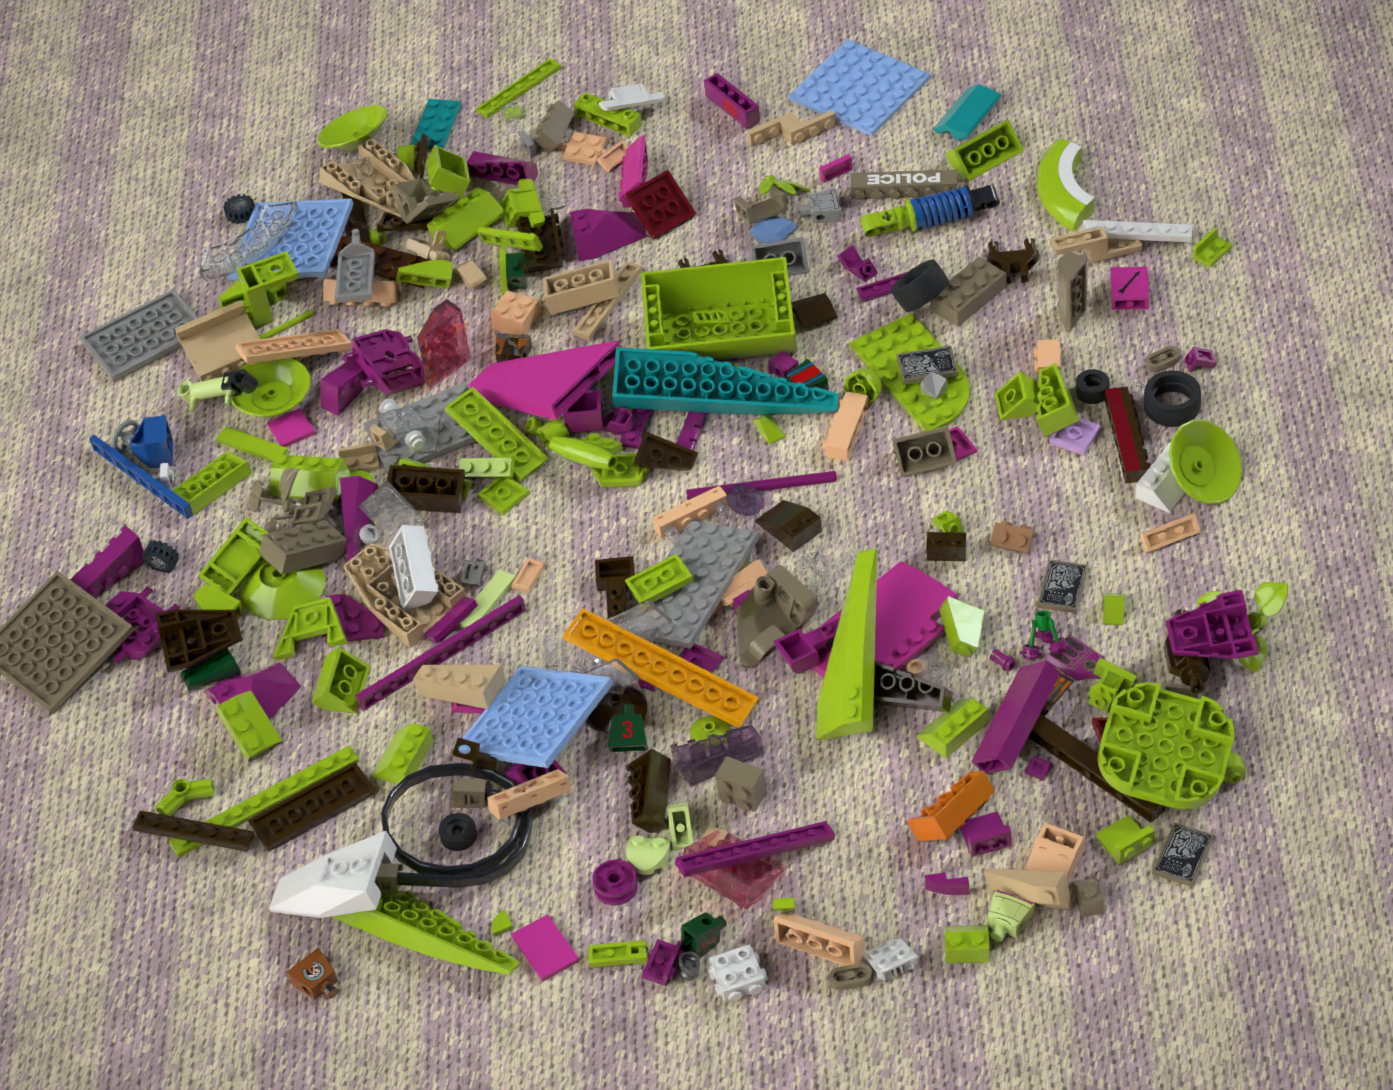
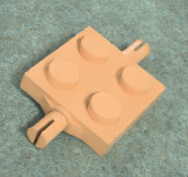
(583, 148)

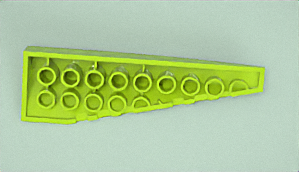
(848, 684)

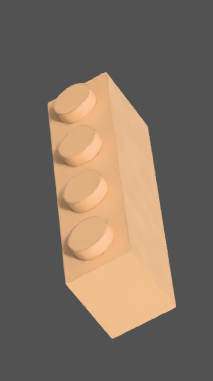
(846, 426)

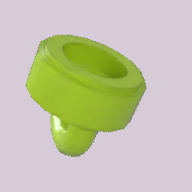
(374, 237)
(532, 425)

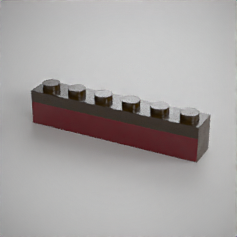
(1126, 433)

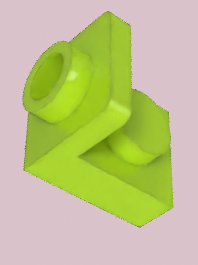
(947, 522)

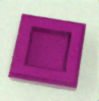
(1038, 768)

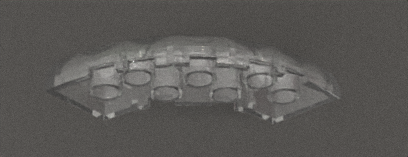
(251, 245)

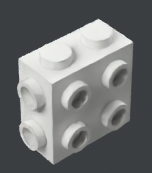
(737, 973)

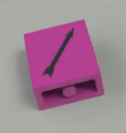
(1129, 288)

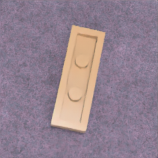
(1170, 532)

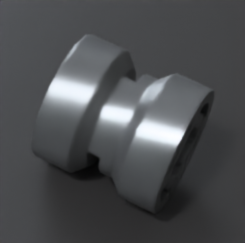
(689, 966)

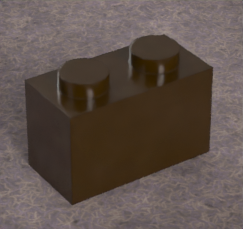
(946, 546)

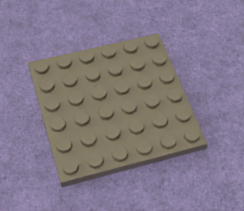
(58, 641)

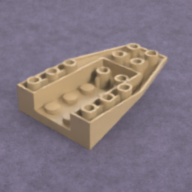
(372, 190)
(376, 583)

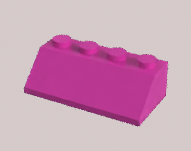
(634, 169)

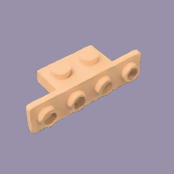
(742, 582)

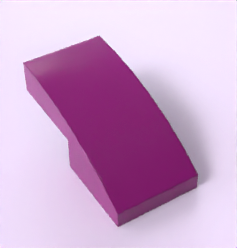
(940, 884)

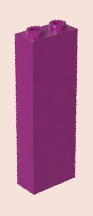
(1015, 717)

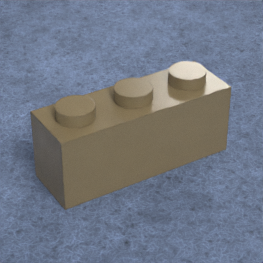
(553, 126)

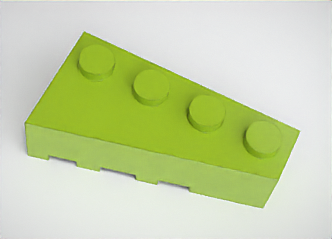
(1055, 402)

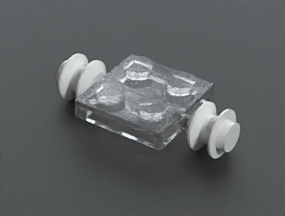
(403, 424)

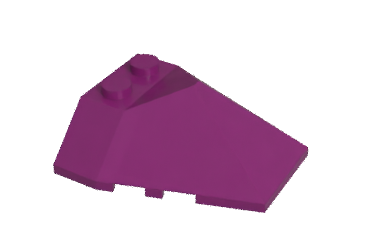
(604, 231)
(1214, 629)
(270, 685)

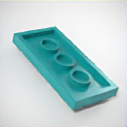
(437, 122)

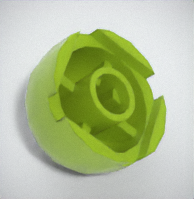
(863, 382)

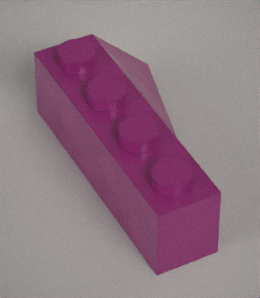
(500, 168)

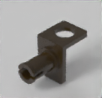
(474, 755)

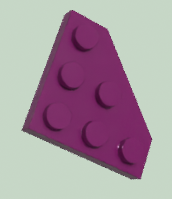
(356, 620)

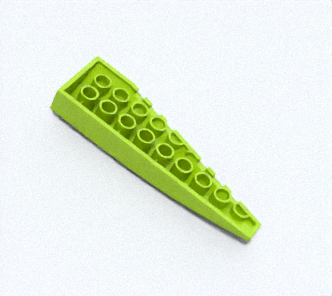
(429, 932)

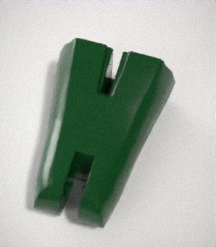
(210, 670)

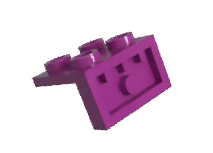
(986, 834)

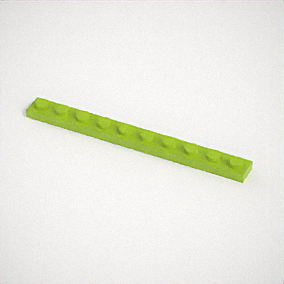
(273, 795)

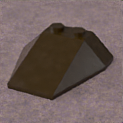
(195, 635)

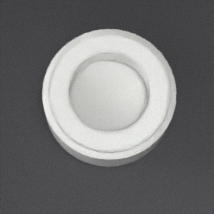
(369, 534)

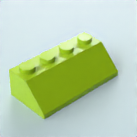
(985, 150)
(465, 218)
(313, 474)

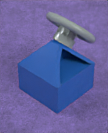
(148, 441)

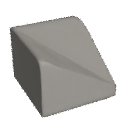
(933, 385)

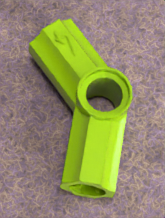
(184, 792)

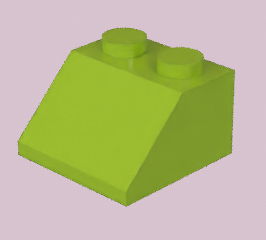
(1017, 397)
(967, 944)

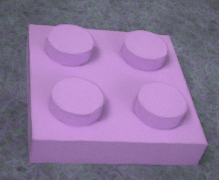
(1077, 436)

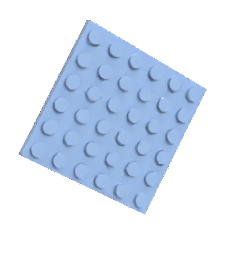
(859, 87)
(312, 236)
(536, 715)

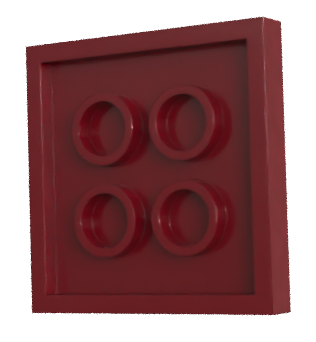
(660, 204)

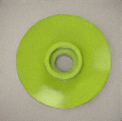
(699, 732)

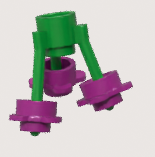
(1045, 632)

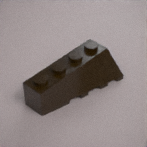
(649, 790)

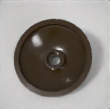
(611, 705)

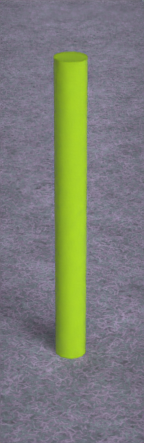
(287, 325)

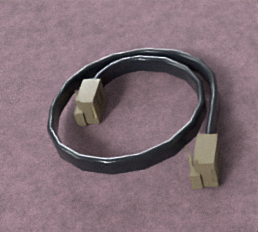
(465, 794)

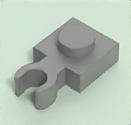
(528, 144)

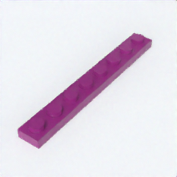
(754, 849)

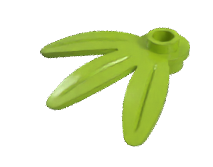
(769, 181)

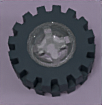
(238, 208)
(160, 556)

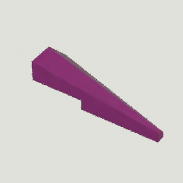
(353, 493)

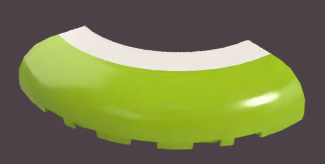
(1058, 187)

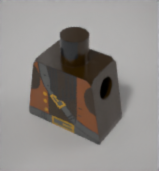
(512, 346)

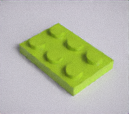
(659, 580)

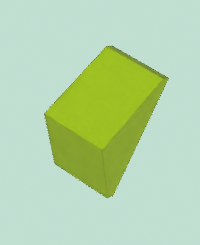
(1114, 608)

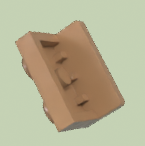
(1012, 537)

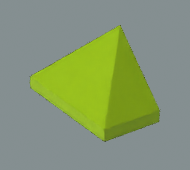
(769, 428)

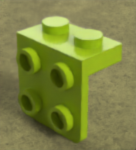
(1125, 839)

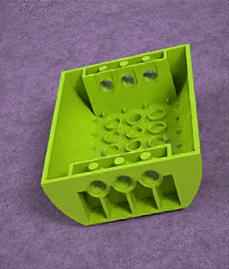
(750, 291)

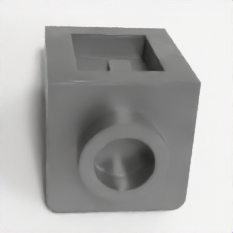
(473, 572)

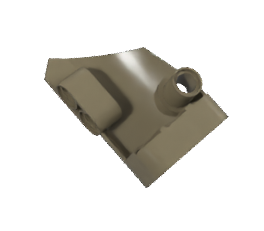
(771, 614)

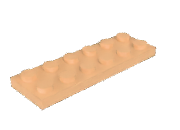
(293, 346)

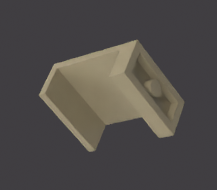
(762, 210)

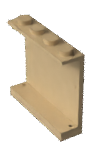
(213, 340)

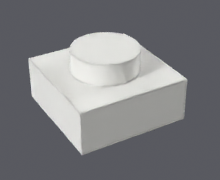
(166, 475)

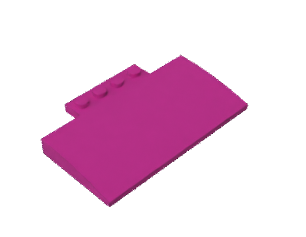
(905, 616)

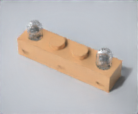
(694, 509)
(529, 794)

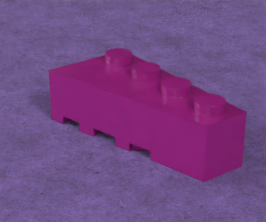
(342, 386)
(111, 564)

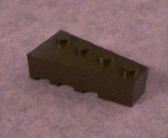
(908, 691)

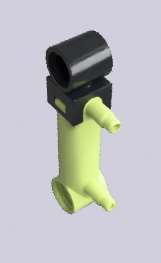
(231, 385)

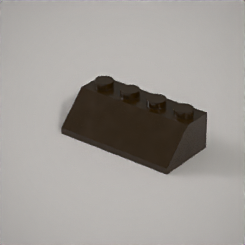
(429, 487)

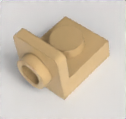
(382, 437)

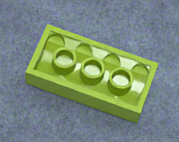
(213, 481)

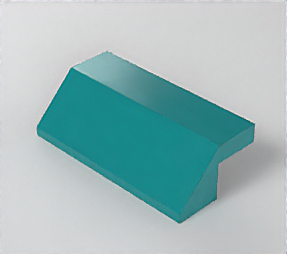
(968, 111)

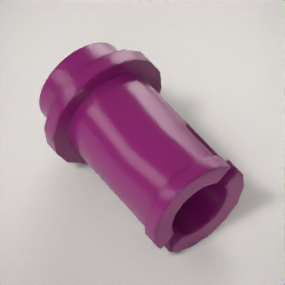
(1007, 663)

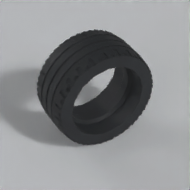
(920, 285)
(1167, 414)

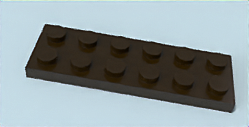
(311, 806)

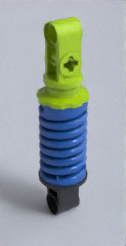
(931, 210)

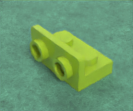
(1210, 248)

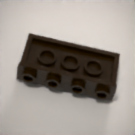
(551, 254)

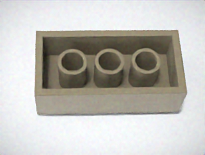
(969, 291)
(302, 546)

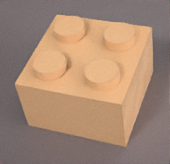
(515, 313)

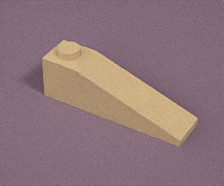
(1041, 887)

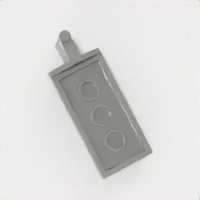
(355, 272)

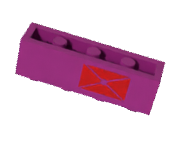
(732, 100)

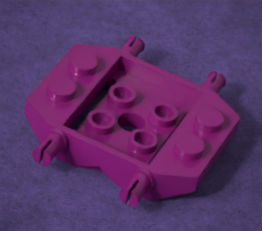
(371, 354)
(146, 637)

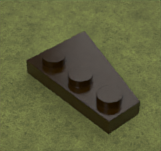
(391, 222)
(663, 454)

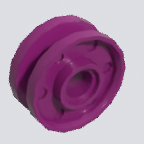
(615, 882)

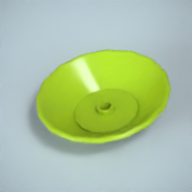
(353, 128)
(279, 388)
(1205, 462)
(275, 594)

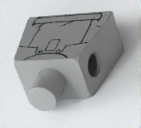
(823, 207)

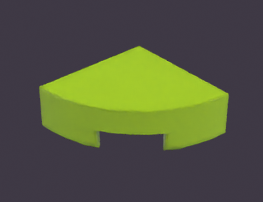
(501, 923)

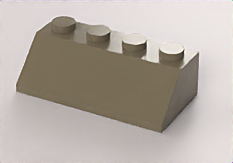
(1072, 288)

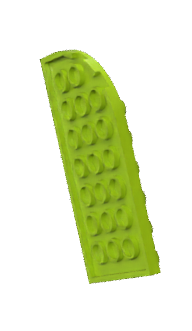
(906, 335)

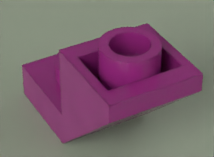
(853, 263)

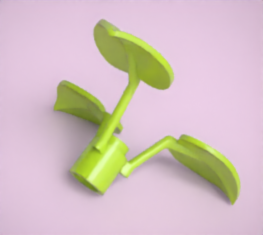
(1271, 599)

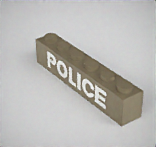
(902, 183)

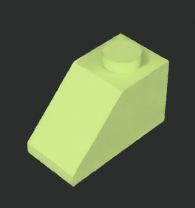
(680, 825)

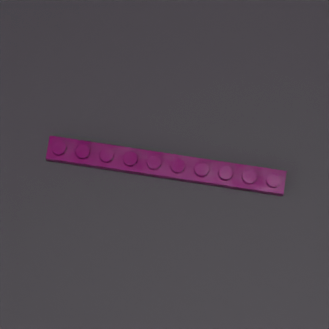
(441, 652)

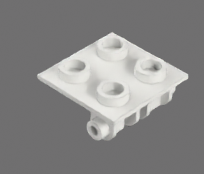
(889, 957)

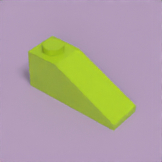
(429, 273)

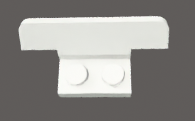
(630, 97)

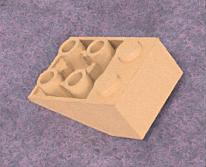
(1056, 851)

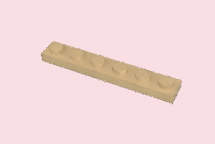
(600, 311)

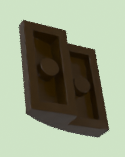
(814, 310)

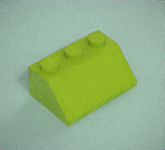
(340, 682)
(248, 725)
(955, 728)
(404, 753)

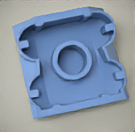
(773, 229)

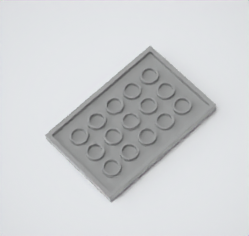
(139, 335)
(450, 435)

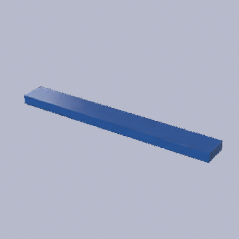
(141, 477)

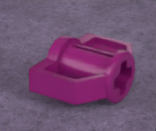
(618, 421)

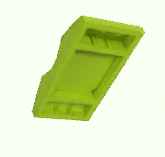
(235, 558)

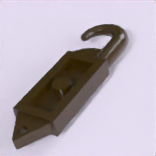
(420, 157)

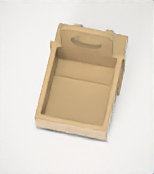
(429, 250)

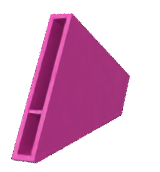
(545, 382)

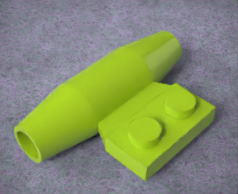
(589, 451)

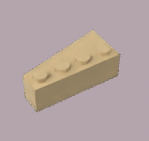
(461, 683)

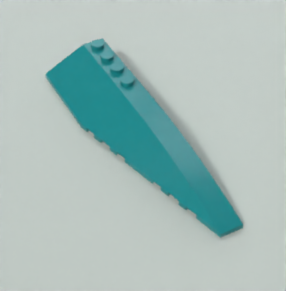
(707, 386)

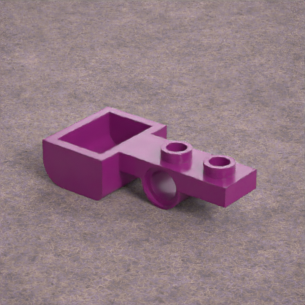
(801, 649)

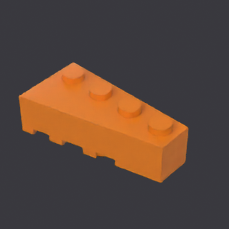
(952, 808)

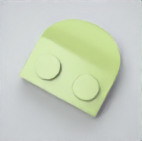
(647, 853)

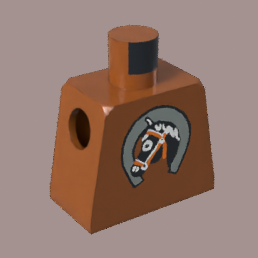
(314, 976)

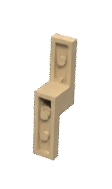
(791, 128)
(1095, 244)

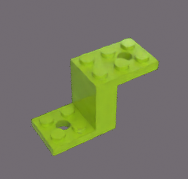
(258, 278)

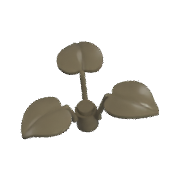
(285, 486)

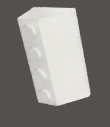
(1159, 484)
(413, 567)

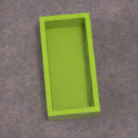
(447, 172)

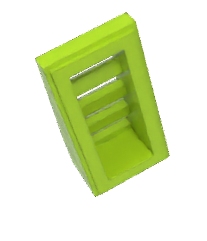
(709, 323)

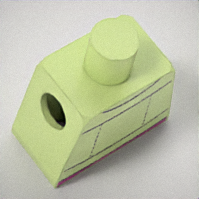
(1009, 915)

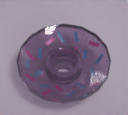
(744, 500)

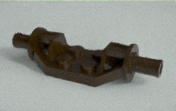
(1191, 669)

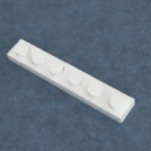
(1142, 230)

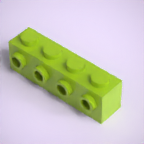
(620, 120)

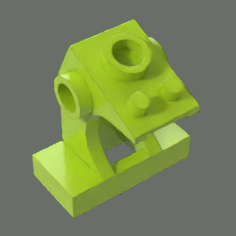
(1111, 680)

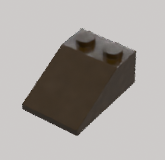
(791, 524)

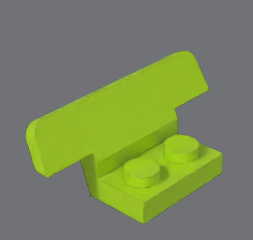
(523, 203)

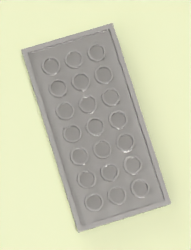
(713, 558)

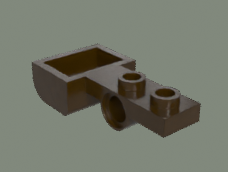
(611, 578)

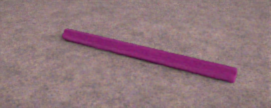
(774, 483)

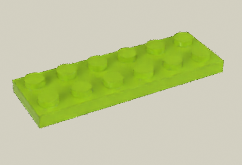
(496, 433)

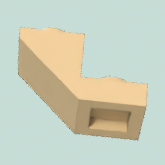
(470, 274)

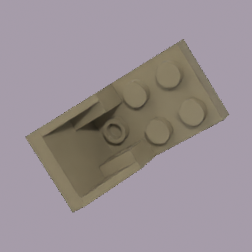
(419, 202)

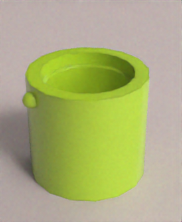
(552, 429)

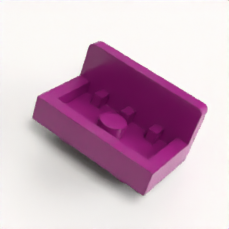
(662, 962)

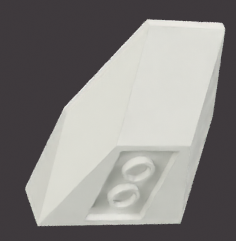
(337, 881)

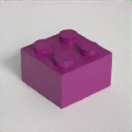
(585, 413)

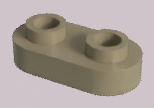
(1160, 359)
(850, 976)

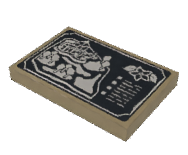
(918, 364)
(1062, 586)
(1183, 854)

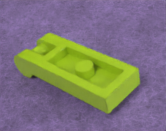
(618, 953)

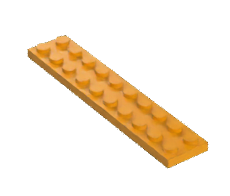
(661, 668)

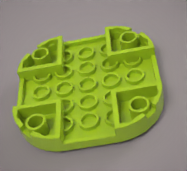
(1165, 746)

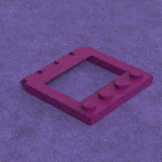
(688, 436)

